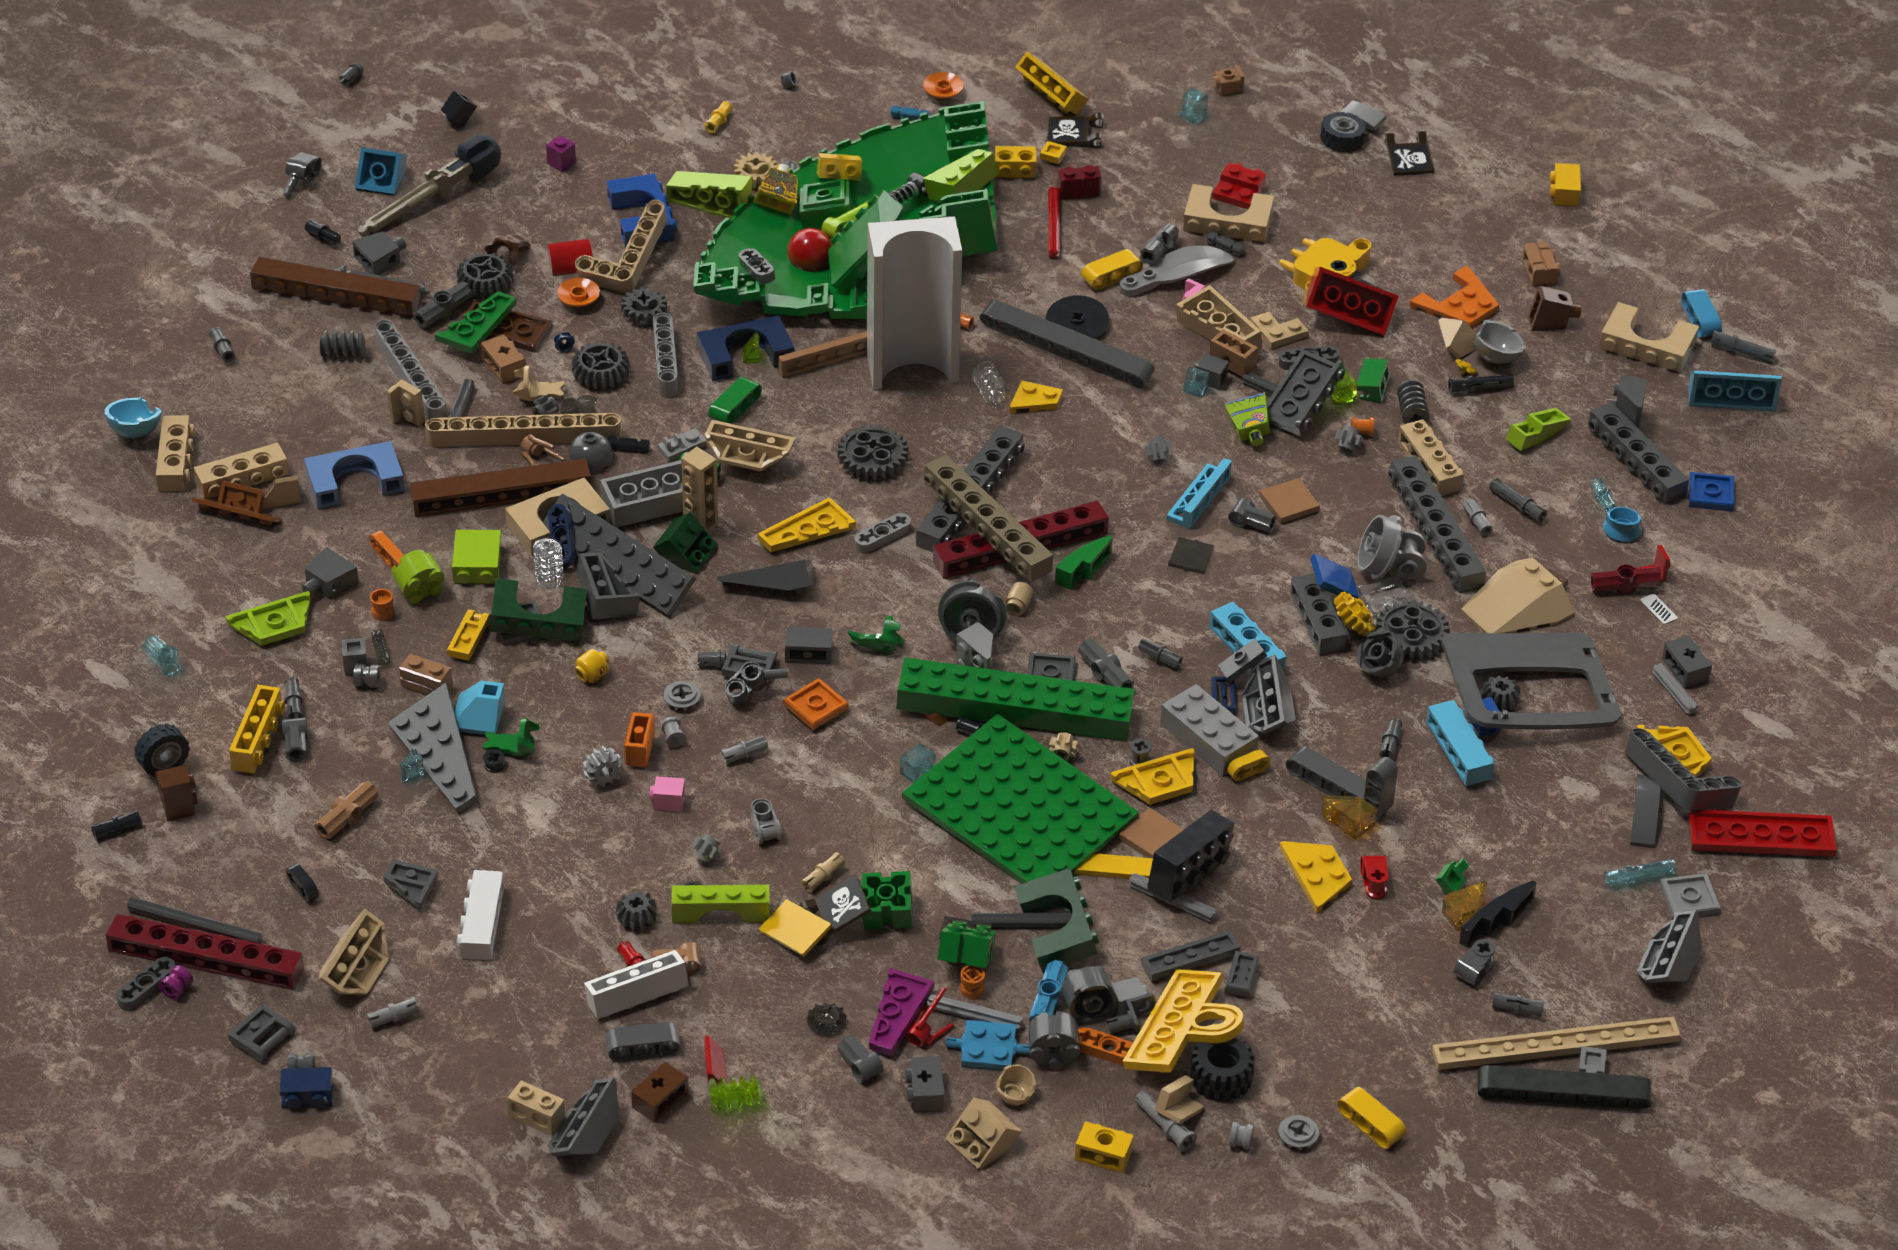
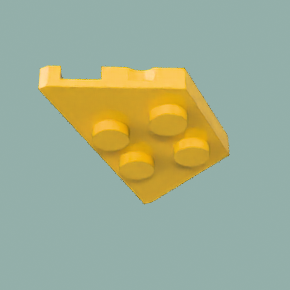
(1683, 747)
(1159, 777)
(1317, 871)

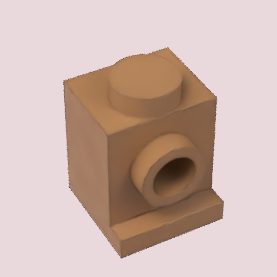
(1229, 81)

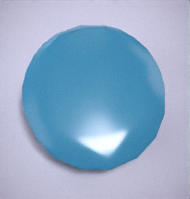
(1622, 524)

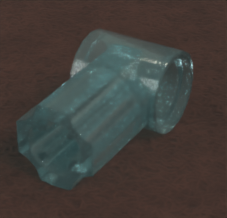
(163, 655)

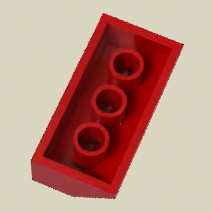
(1350, 300)

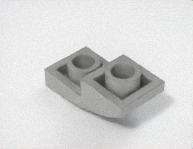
(1370, 115)

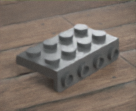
(1303, 392)

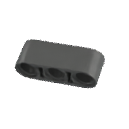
(642, 1041)

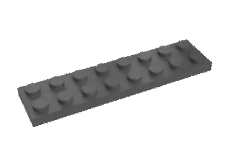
(645, 571)

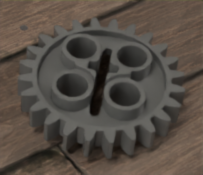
(873, 452)
(1415, 627)

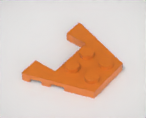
(1469, 304)

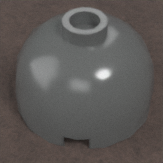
(594, 448)
(1380, 654)

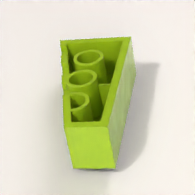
(709, 192)

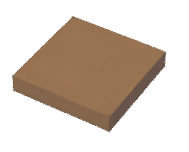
(1289, 500)
(1149, 832)

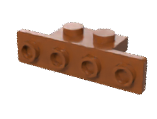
(241, 500)

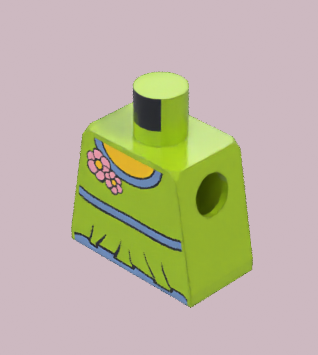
(1249, 418)

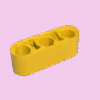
(1111, 269)
(1371, 1117)

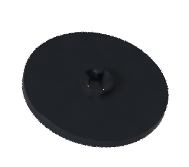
(1080, 314)

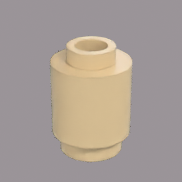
(1018, 598)

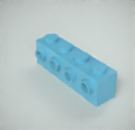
(1460, 742)

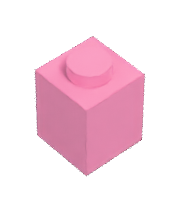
(668, 794)

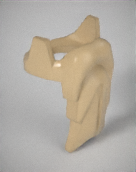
(532, 390)

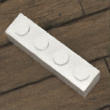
(481, 916)
(636, 984)

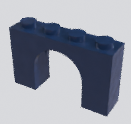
(717, 342)

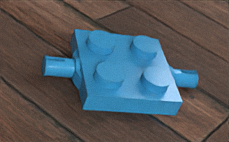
(988, 1045)

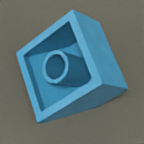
(380, 170)

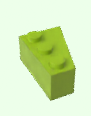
(962, 175)

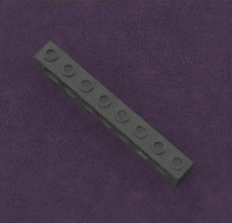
(986, 470)
(1437, 524)

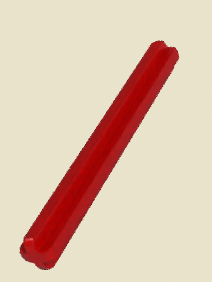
(1053, 222)

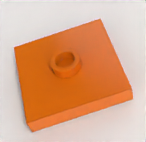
(816, 704)

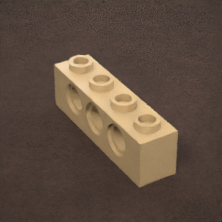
(174, 453)
(244, 469)

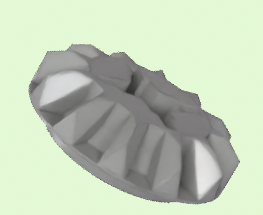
(689, 690)
(1295, 1124)

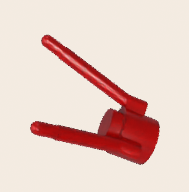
(921, 1031)

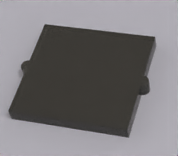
(1191, 555)

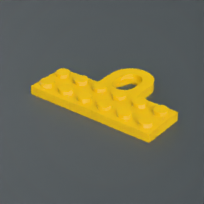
(1177, 1018)

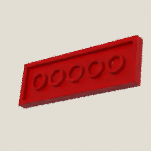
(1762, 832)

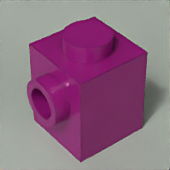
(561, 153)

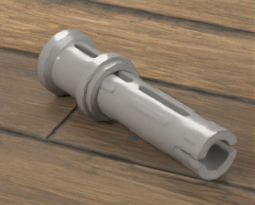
(1177, 1132)

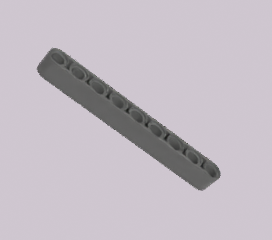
(1067, 343)

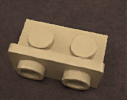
(406, 402)

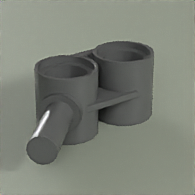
(301, 168)
(746, 684)

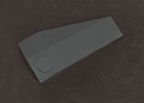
(786, 576)

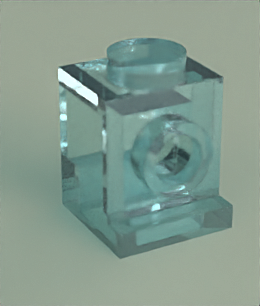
(1193, 106)
(916, 762)

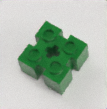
(889, 900)
(967, 944)

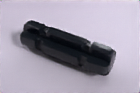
(629, 444)

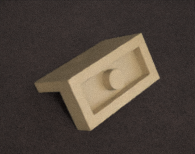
(1175, 1103)

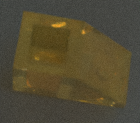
(1350, 814)
(1464, 903)

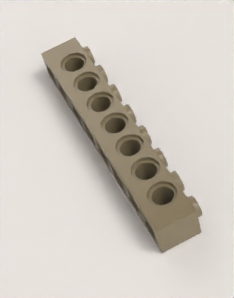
(988, 518)

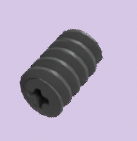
(342, 344)
(1412, 402)

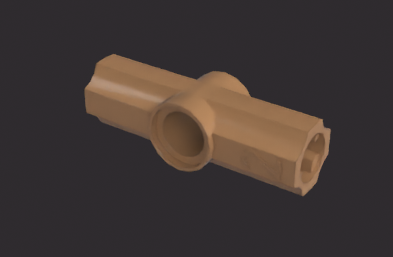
(346, 810)

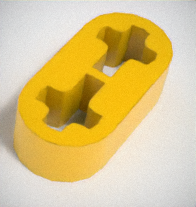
(1248, 765)

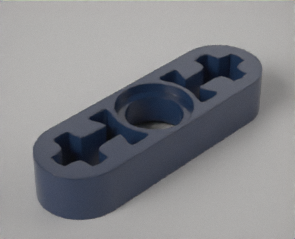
(556, 527)

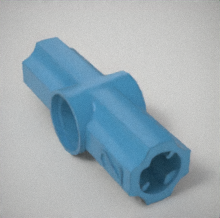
(1049, 989)

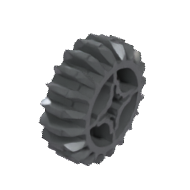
(486, 274)
(600, 366)

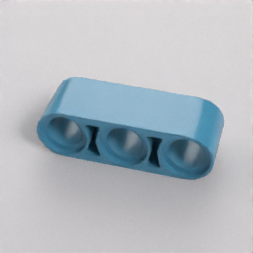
(1701, 312)

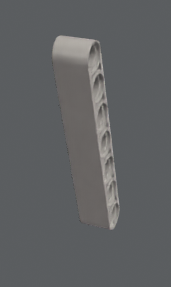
(408, 367)

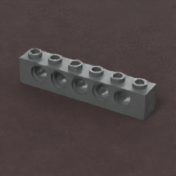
(1638, 453)

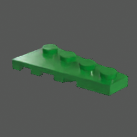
(477, 324)

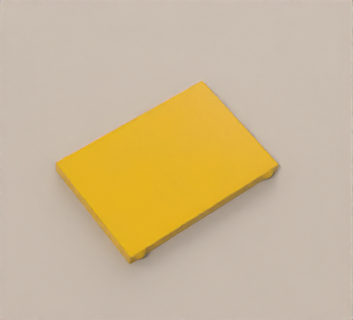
(795, 927)

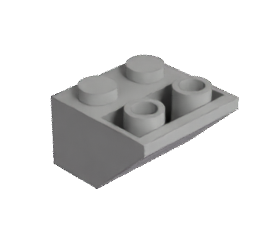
(975, 647)

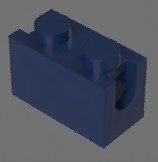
(306, 1087)

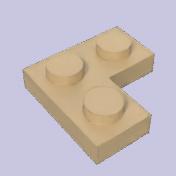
(1279, 334)

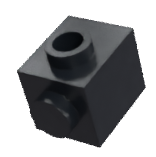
(458, 108)

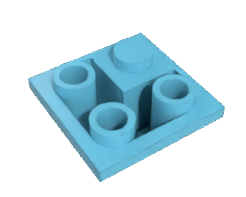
(480, 707)

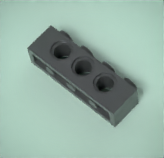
(1318, 615)

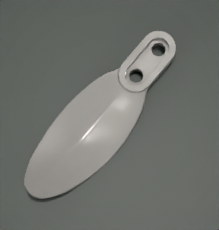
(1175, 267)

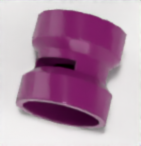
(178, 979)

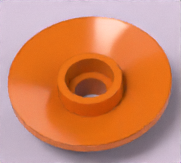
(943, 85)
(578, 292)

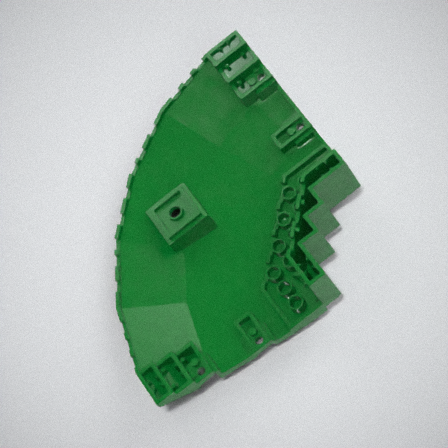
(887, 162)

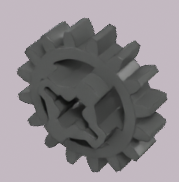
(643, 305)

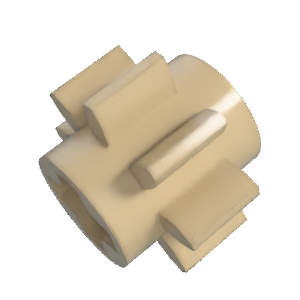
(1064, 746)

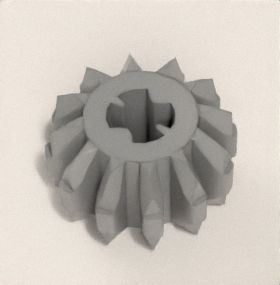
(602, 766)

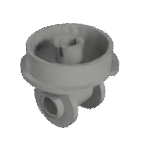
(1391, 550)

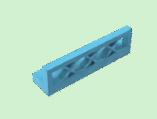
(1203, 497)

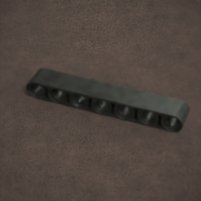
(1564, 1087)

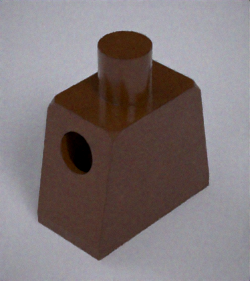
(1552, 309)

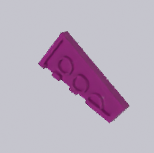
(900, 1005)

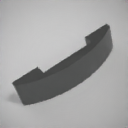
(1645, 812)

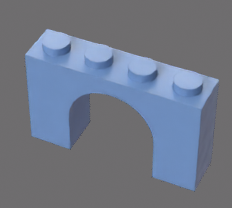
(374, 459)

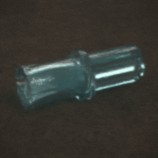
(1603, 495)

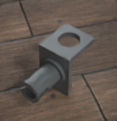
(1130, 1020)

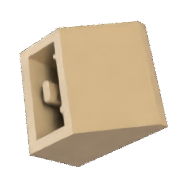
(983, 1133)

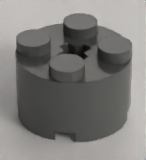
(1089, 994)
(1054, 1040)

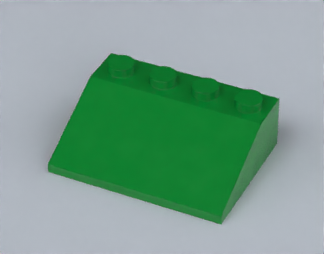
(852, 244)

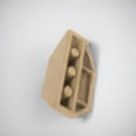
(747, 446)
(357, 957)

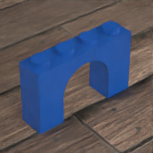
(639, 192)

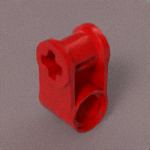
(1374, 875)

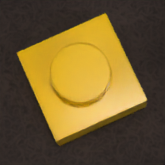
(1053, 152)

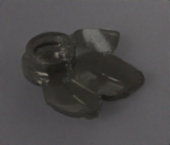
(582, 405)

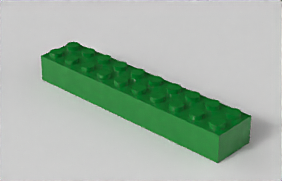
(1017, 697)

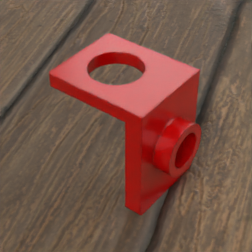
(1661, 560)

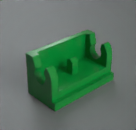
(1373, 379)

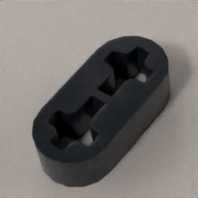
(302, 882)

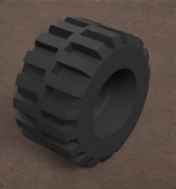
(1222, 1082)

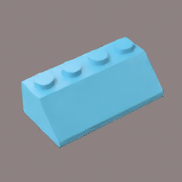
(1734, 390)

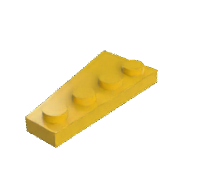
(808, 525)

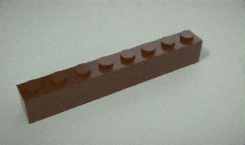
(335, 287)
(493, 487)

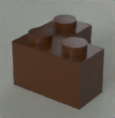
(176, 792)

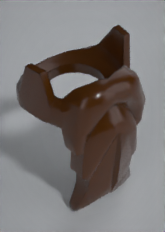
(512, 242)

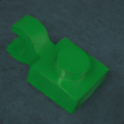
(1451, 877)

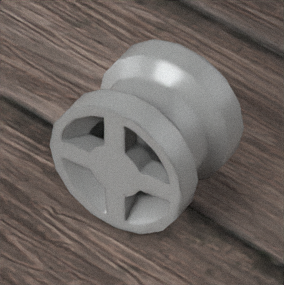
(1241, 1135)

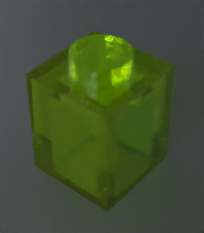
(1344, 390)

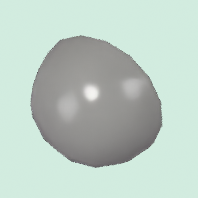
(1498, 342)

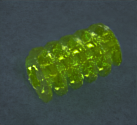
(734, 1091)

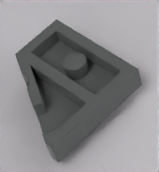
(411, 881)

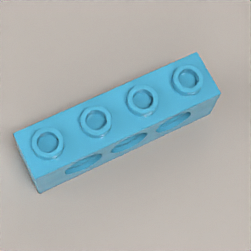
(1237, 630)

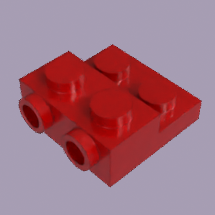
(1238, 185)

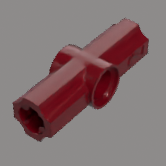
(1625, 579)

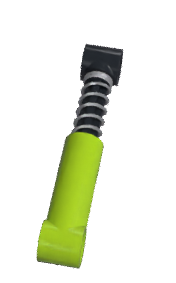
(914, 188)

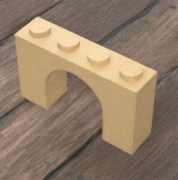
(1250, 226)
(1666, 353)
(526, 517)

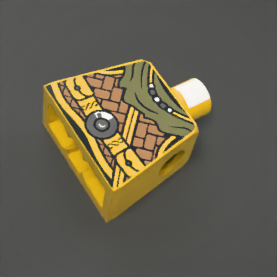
(778, 190)

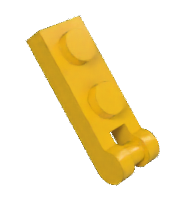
(468, 635)

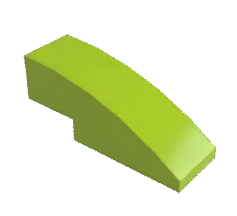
(1537, 428)

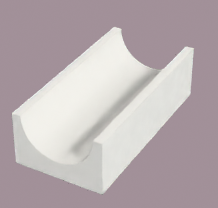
(913, 296)

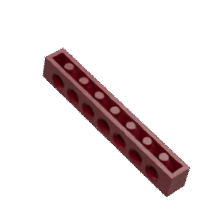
(1049, 529)
(205, 951)

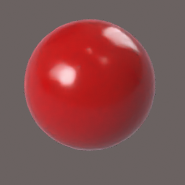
(809, 249)

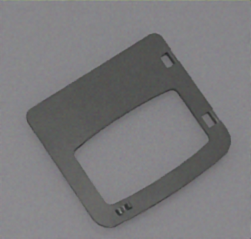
(1512, 652)

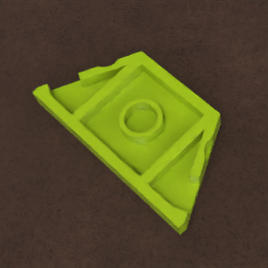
(273, 620)

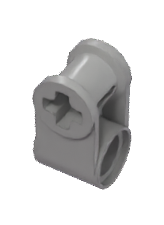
(764, 821)

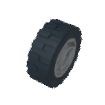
(1343, 131)
(161, 748)

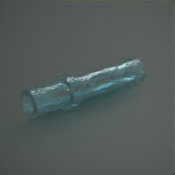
(1629, 873)

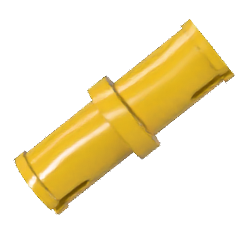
(718, 117)

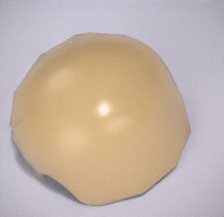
(1016, 1084)

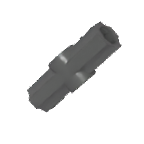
(1159, 244)
(442, 305)
(1104, 665)

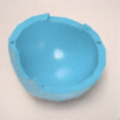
(132, 417)

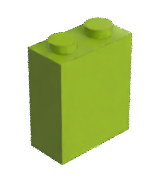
(476, 556)

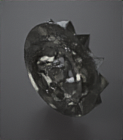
(830, 1025)

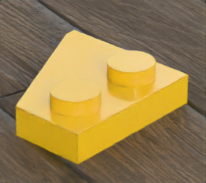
(1035, 397)

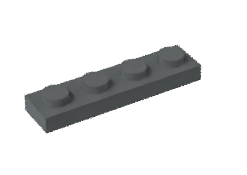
(1190, 955)

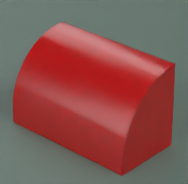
(564, 255)

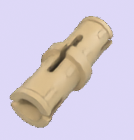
(823, 872)

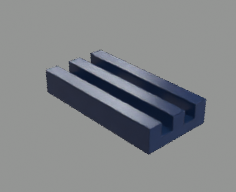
(1232, 708)

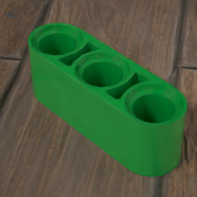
(735, 400)

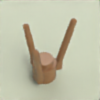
(534, 447)

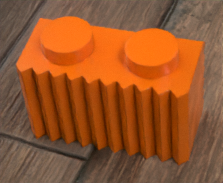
(639, 739)

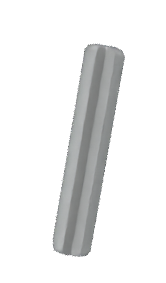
(1675, 689)

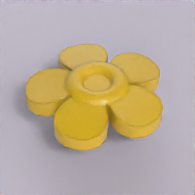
(1466, 367)

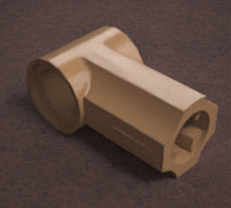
(690, 954)

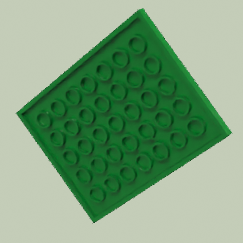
(1019, 803)

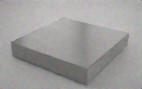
(1690, 893)

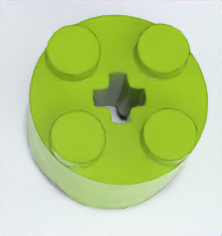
(418, 576)

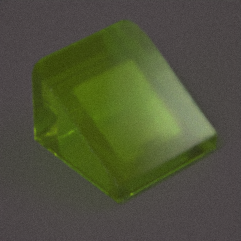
(750, 352)

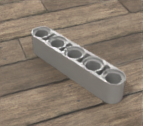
(665, 355)

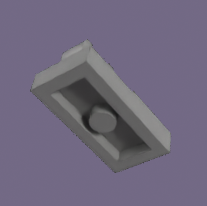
(682, 443)

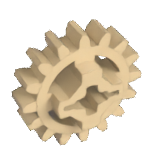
(755, 166)

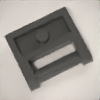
(739, 656)
(256, 1027)

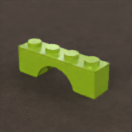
(693, 901)

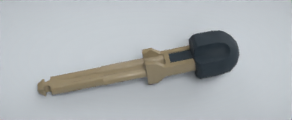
(474, 159)

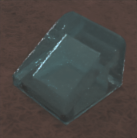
(1196, 382)
(411, 766)

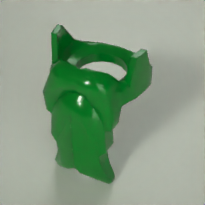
(880, 642)
(518, 744)

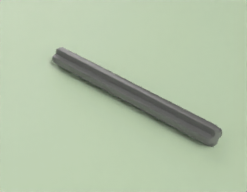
(192, 920)

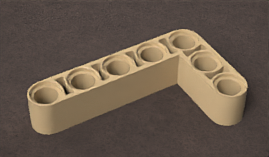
(625, 274)

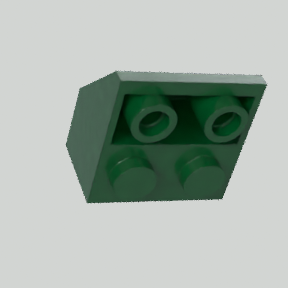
(686, 544)

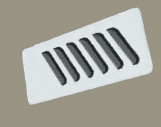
(1658, 608)

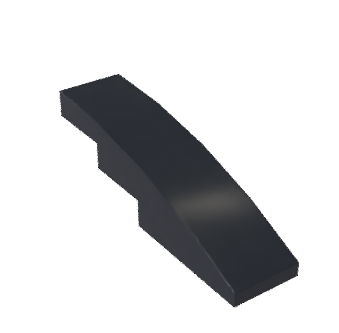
(1502, 910)

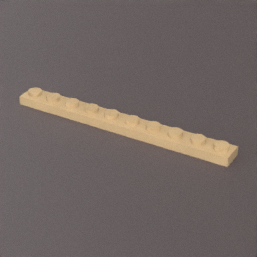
(1555, 1043)

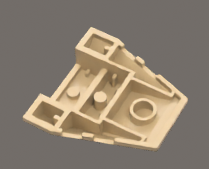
(1518, 599)

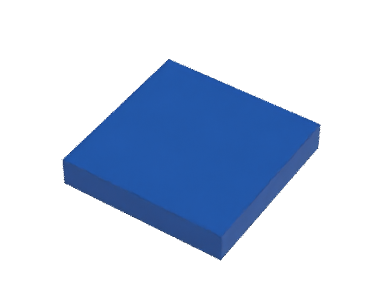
(1711, 491)
(1333, 576)

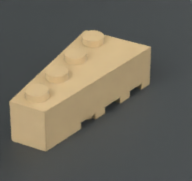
(1211, 313)

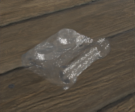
(1380, 601)

